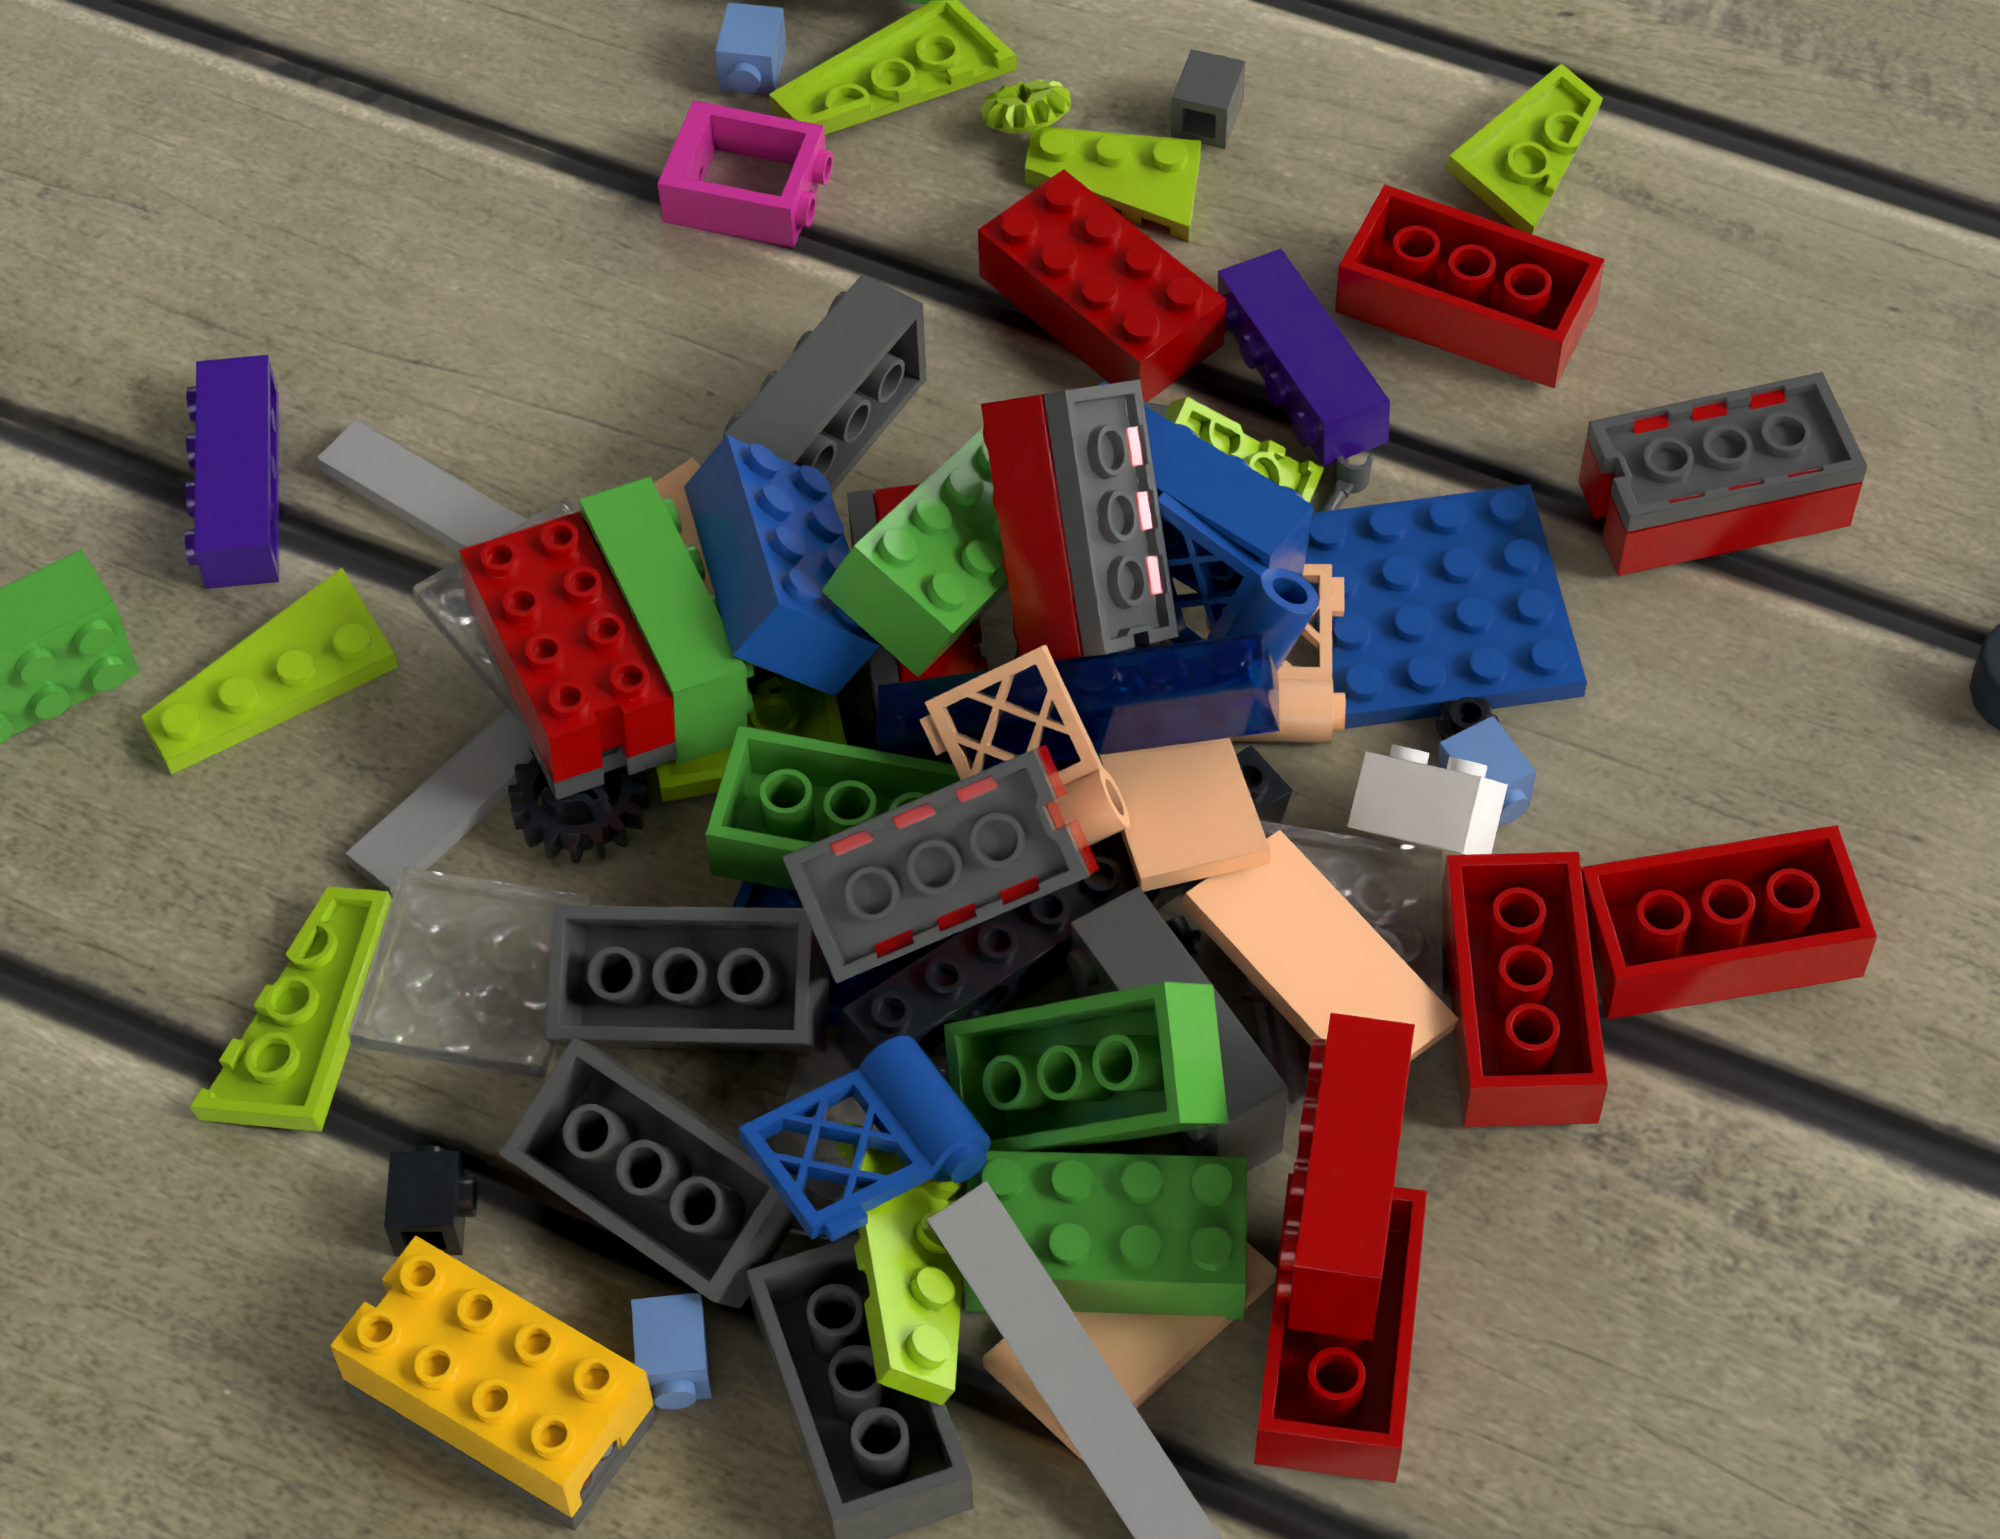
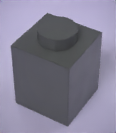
(1208, 98)

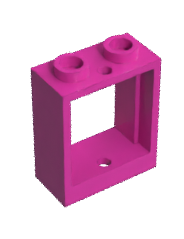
(736, 211)

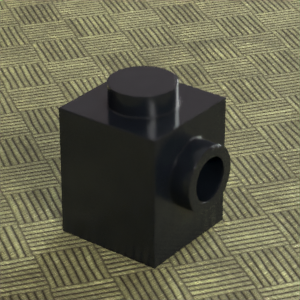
(428, 1199)

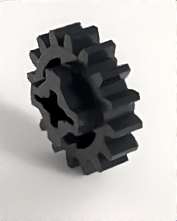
(579, 820)

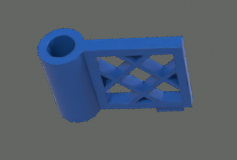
(1264, 601)
(916, 1120)

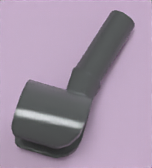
(1347, 480)

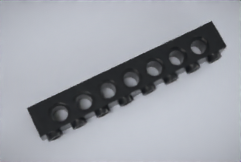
(1015, 951)

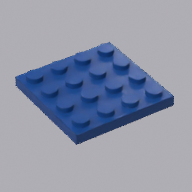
(1445, 606)

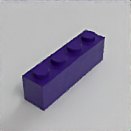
(1303, 358)
(234, 472)

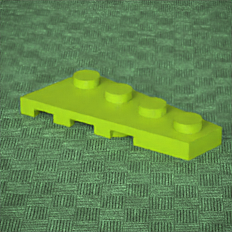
(899, 66)
(279, 671)
(299, 1038)
(910, 1283)

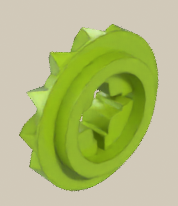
(1025, 106)

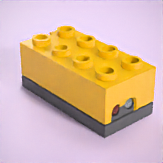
(495, 1382)

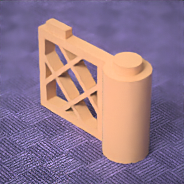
(1306, 695)
(1089, 787)

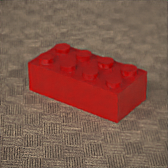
(1469, 285)
(1101, 286)
(1726, 922)
(1523, 990)
(1345, 1176)
(1342, 1399)

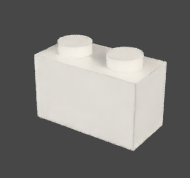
(1426, 803)

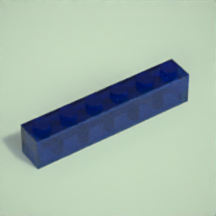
(1121, 697)

